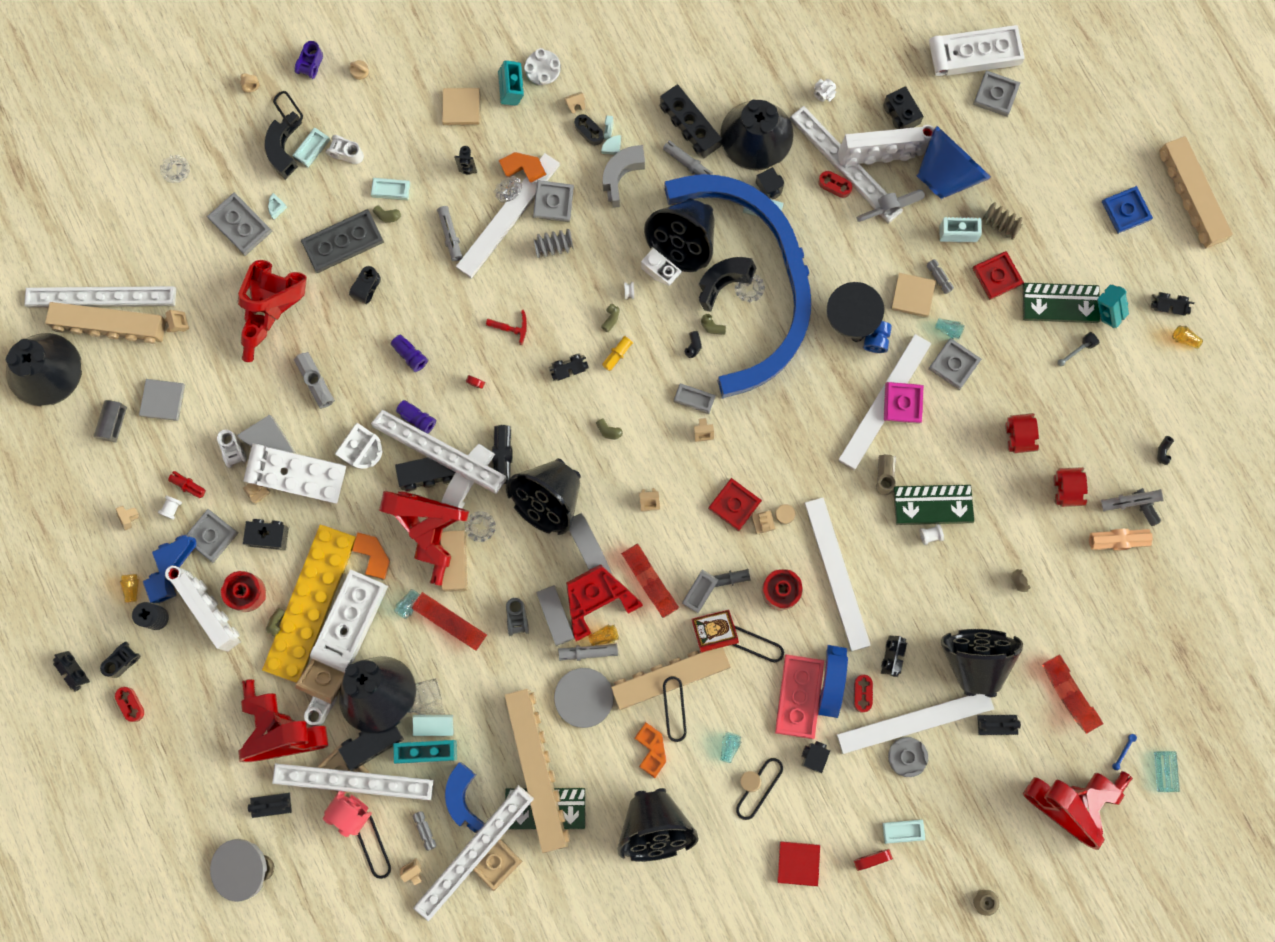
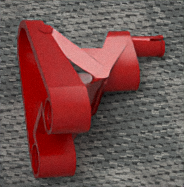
(269, 295)
(427, 534)
(283, 734)
(1069, 804)

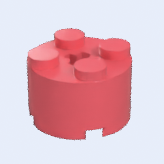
(347, 814)

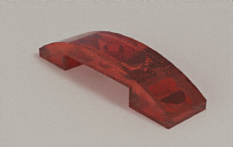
(650, 581)
(449, 621)
(1071, 695)

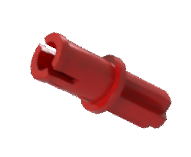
(186, 484)

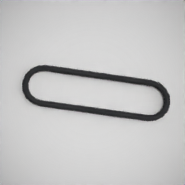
(301, 115)
(764, 639)
(666, 709)
(766, 794)
(382, 848)

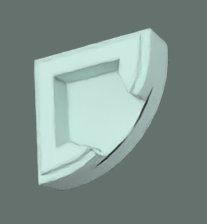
(609, 127)
(612, 145)
(275, 206)

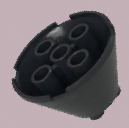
(756, 134)
(683, 234)
(43, 369)
(546, 495)
(981, 659)
(376, 693)
(655, 828)

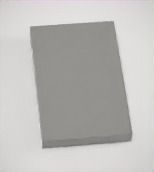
(239, 223)

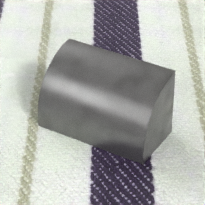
(110, 421)

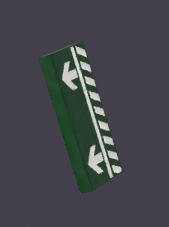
(1061, 302)
(933, 504)
(571, 803)

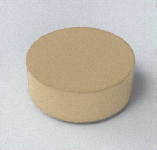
(785, 514)
(750, 781)

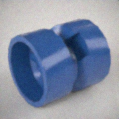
(877, 341)

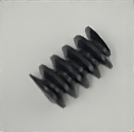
(150, 616)

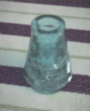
(951, 328)
(403, 607)
(730, 745)

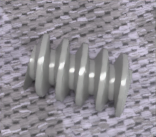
(553, 243)

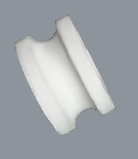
(629, 290)

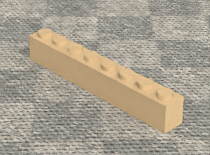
(536, 770)

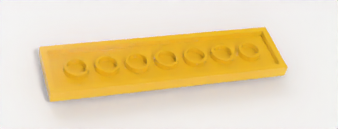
(309, 603)

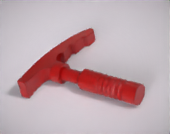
(505, 327)

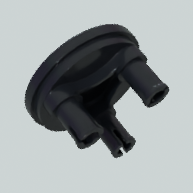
(855, 310)

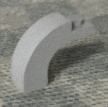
(620, 164)
(587, 543)

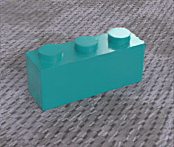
(425, 751)

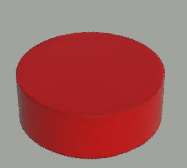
(475, 382)

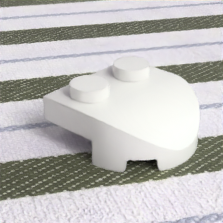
(360, 448)

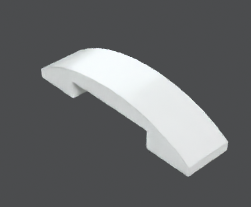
(460, 485)

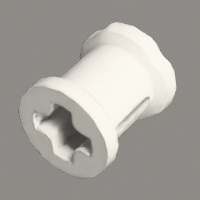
(169, 507)
(931, 534)

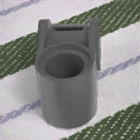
(516, 618)

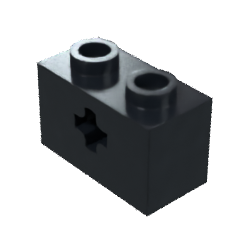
(275, 540)

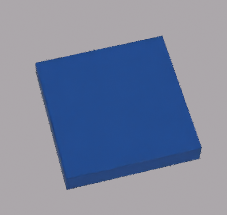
(1127, 209)

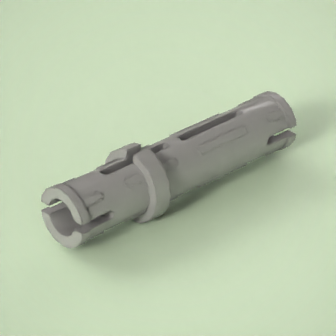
(693, 165)
(444, 216)
(1132, 500)
(587, 652)

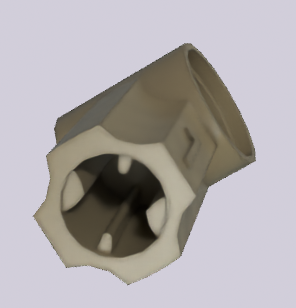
(886, 472)

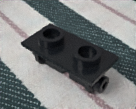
(465, 162)
(1179, 304)
(575, 364)
(894, 646)
(67, 664)
(998, 724)
(270, 805)

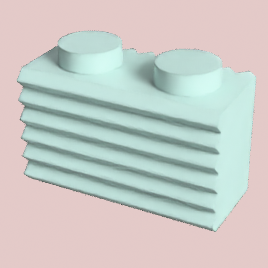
(960, 229)

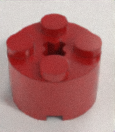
(1023, 433)
(1071, 487)
(782, 578)
(233, 587)

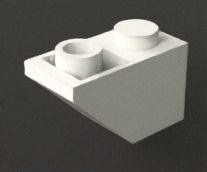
(660, 268)

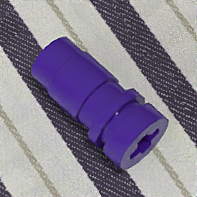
(413, 357)
(415, 416)

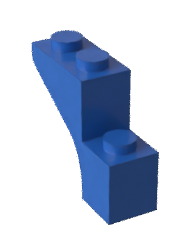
(168, 554)

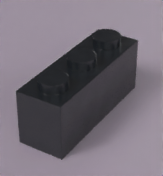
(422, 473)
(368, 746)

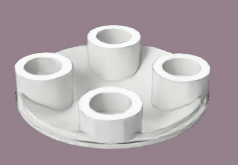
(542, 67)

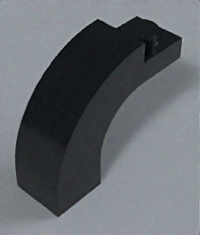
(275, 145)
(723, 273)

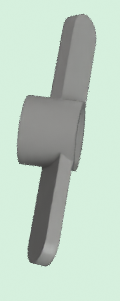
(890, 204)

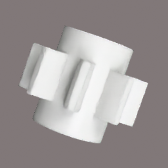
(824, 90)

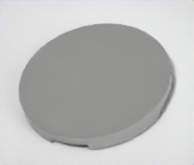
(583, 697)
(238, 870)

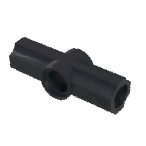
(503, 450)

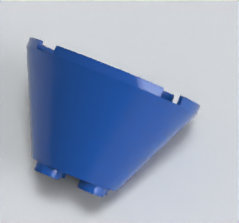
(948, 167)

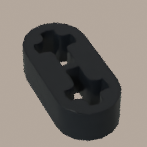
(591, 127)

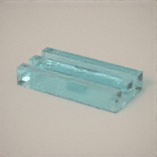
(1174, 770)

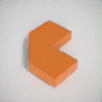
(516, 162)
(378, 560)
(654, 742)

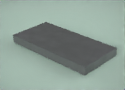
(342, 241)

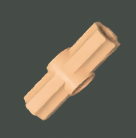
(1120, 539)

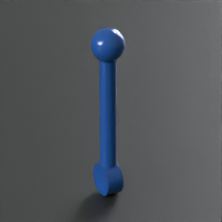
(1132, 738)

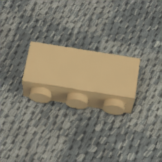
(456, 574)

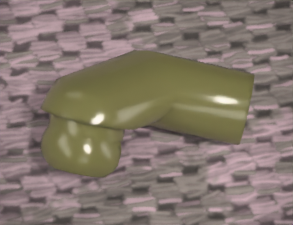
(387, 216)
(612, 319)
(711, 327)
(608, 432)
(273, 621)

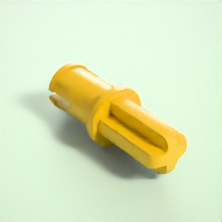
(617, 353)

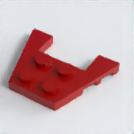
(592, 592)

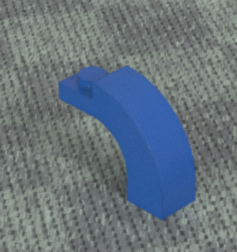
(834, 681)
(455, 797)

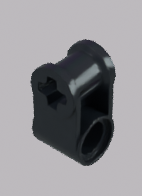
(365, 287)
(122, 657)

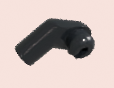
(695, 345)
(1162, 450)

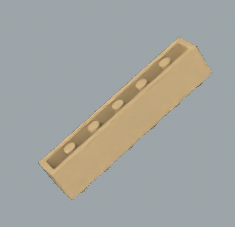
(1195, 192)
(105, 322)
(651, 684)

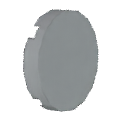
(908, 757)

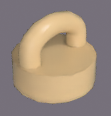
(359, 69)
(249, 82)

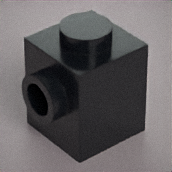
(770, 183)
(815, 756)

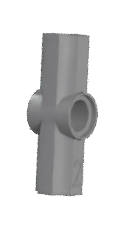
(319, 389)

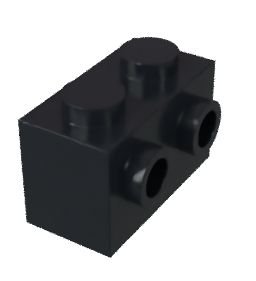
(903, 109)

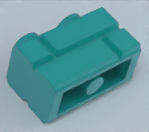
(510, 83)
(1113, 305)

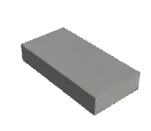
(694, 398)
(700, 591)

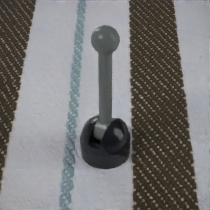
(1089, 341)

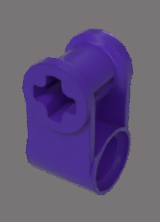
(309, 63)

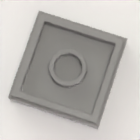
(996, 93)
(553, 201)
(955, 364)
(162, 400)
(212, 535)

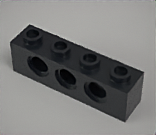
(677, 98)

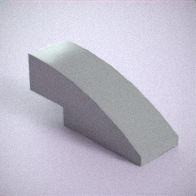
(555, 615)

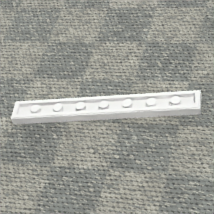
(829, 148)
(503, 221)
(102, 296)
(875, 416)
(439, 451)
(837, 574)
(914, 722)
(353, 781)
(473, 853)

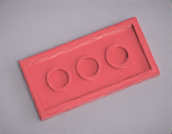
(799, 696)

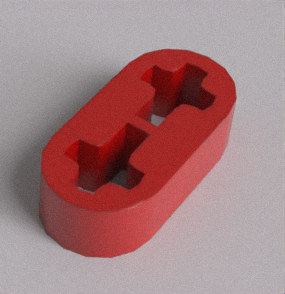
(835, 184)
(858, 693)
(133, 702)
(873, 859)

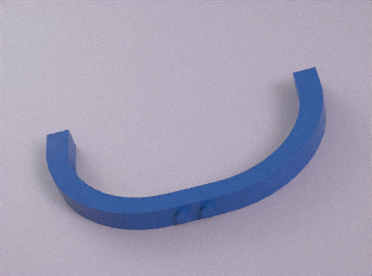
(746, 195)

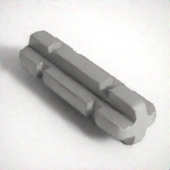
(940, 276)
(424, 830)

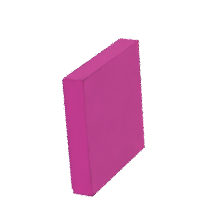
(903, 402)

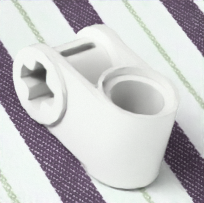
(342, 148)
(233, 451)
(319, 706)

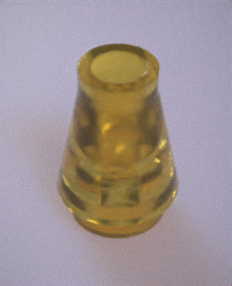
(1187, 337)
(129, 587)
(605, 635)

